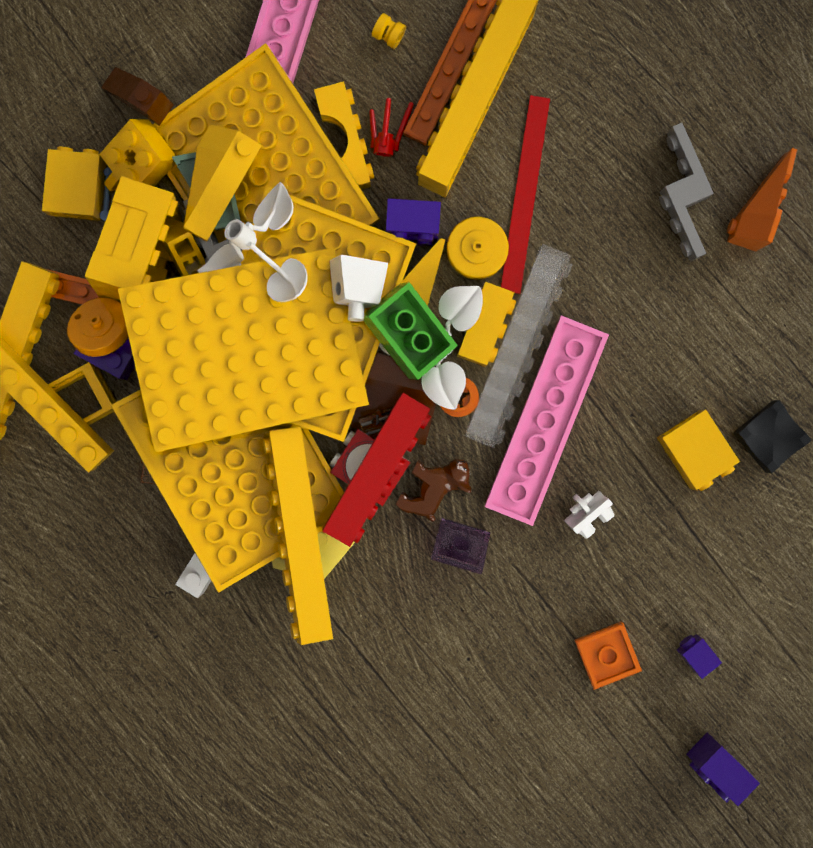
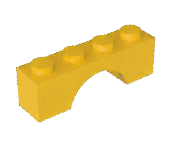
(335, 108)

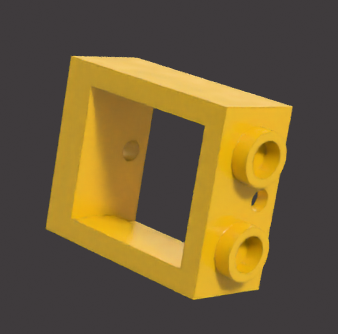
(97, 384)

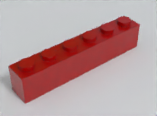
(376, 469)

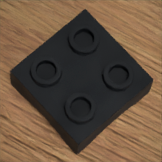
(772, 436)

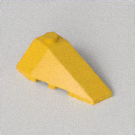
(218, 170)

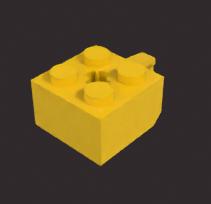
(137, 154)

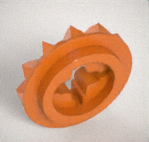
(468, 403)

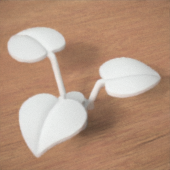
(273, 213)
(447, 380)

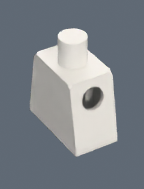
(357, 283)

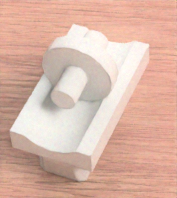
(586, 511)

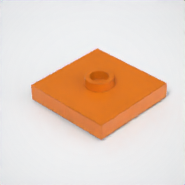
(608, 655)

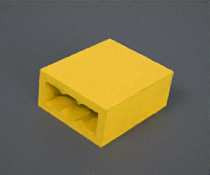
(74, 184)
(698, 450)

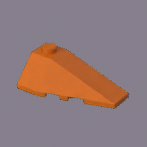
(760, 216)

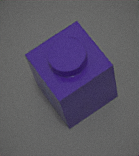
(698, 655)

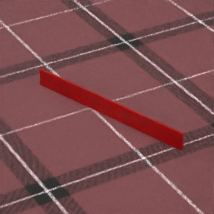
(525, 193)

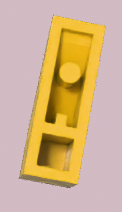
(183, 250)
(424, 273)

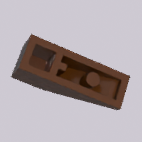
(138, 95)

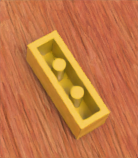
(481, 338)

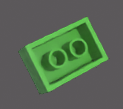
(409, 331)

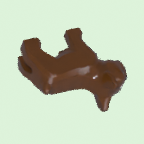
(435, 485)

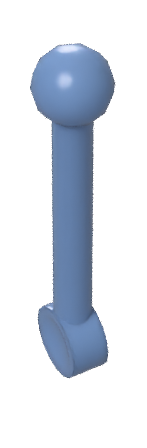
(103, 215)

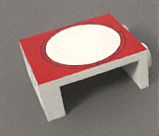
(346, 464)

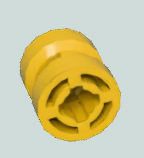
(388, 30)

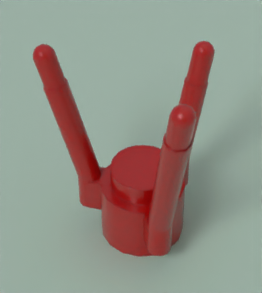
(384, 144)

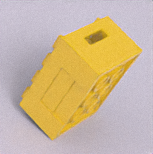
(133, 239)

